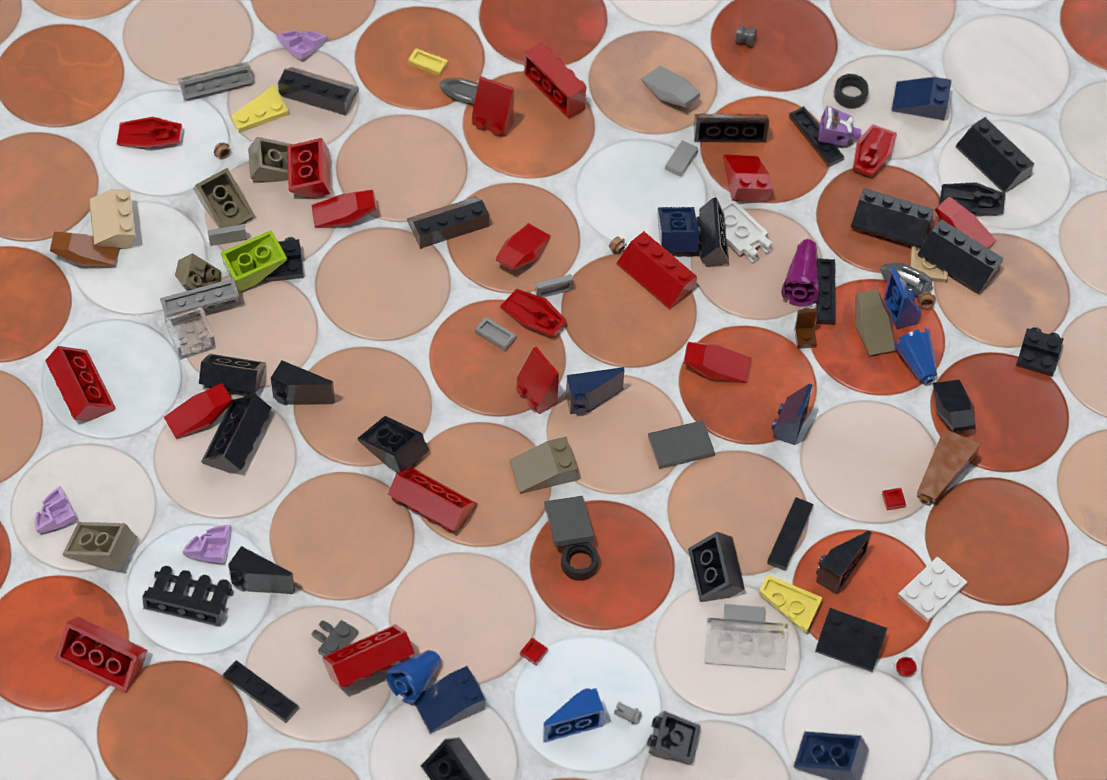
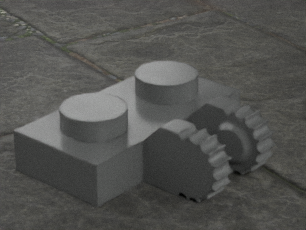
(339, 636)

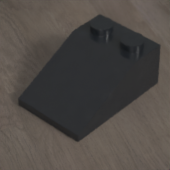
(300, 386)
(394, 443)
(841, 562)
(258, 574)

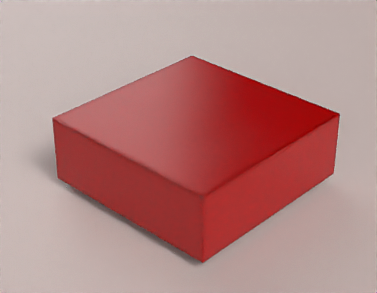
(893, 499)
(533, 651)

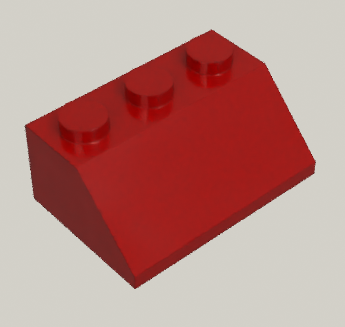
(309, 168)

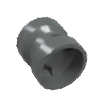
(745, 35)

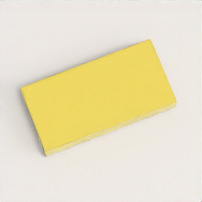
(427, 62)

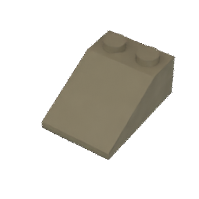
(268, 160)
(223, 199)
(544, 466)
(101, 544)

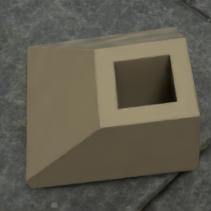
(196, 272)

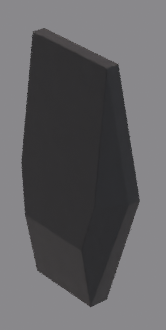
(974, 197)
(954, 405)

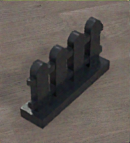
(183, 606)

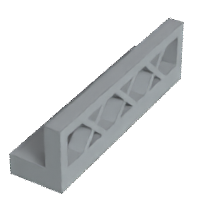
(215, 80)
(209, 297)

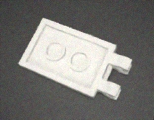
(744, 232)

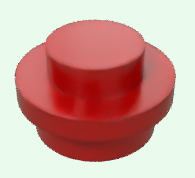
(906, 666)

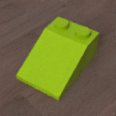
(253, 260)

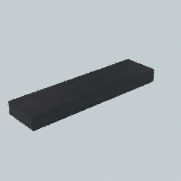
(810, 130)
(826, 299)
(790, 533)
(260, 691)

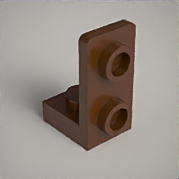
(804, 328)

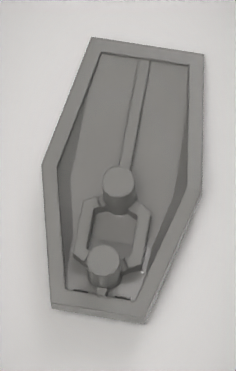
(670, 87)

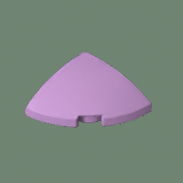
(301, 43)
(55, 513)
(211, 545)

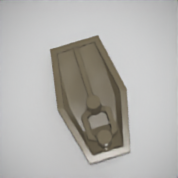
(873, 323)

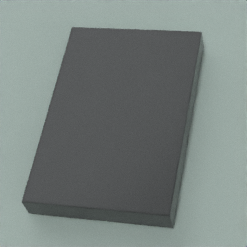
(681, 444)
(568, 521)

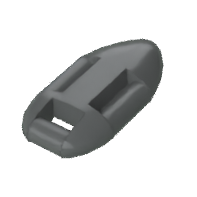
(460, 89)
(910, 275)

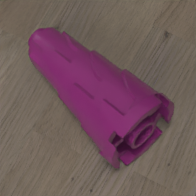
(801, 279)

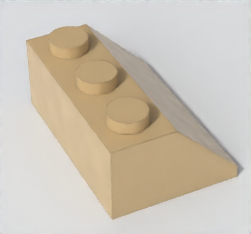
(112, 219)

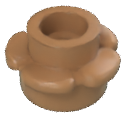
(222, 150)
(617, 244)
(926, 300)

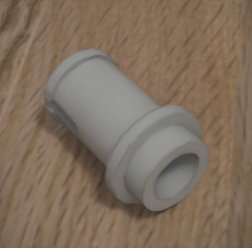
(628, 712)

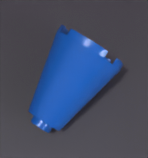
(918, 353)
(413, 675)

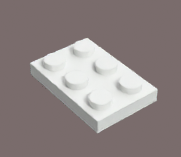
(932, 589)

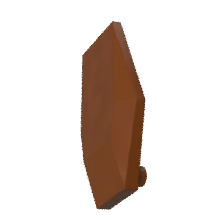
(81, 250)

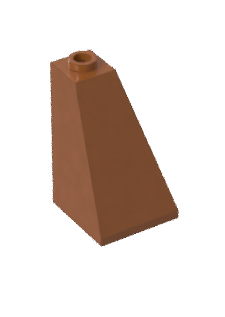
(947, 463)

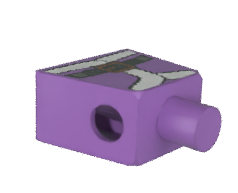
(837, 127)

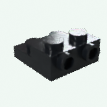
(293, 266)
(1039, 351)
(673, 737)

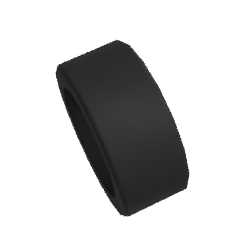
(851, 80)
(579, 574)

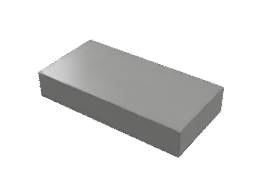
(681, 158)
(227, 235)
(554, 286)
(495, 334)
(743, 612)

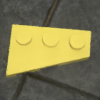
(261, 110)
(791, 601)

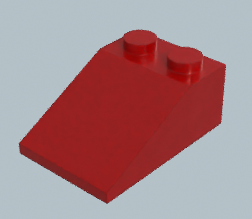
(493, 106)
(747, 178)
(538, 382)

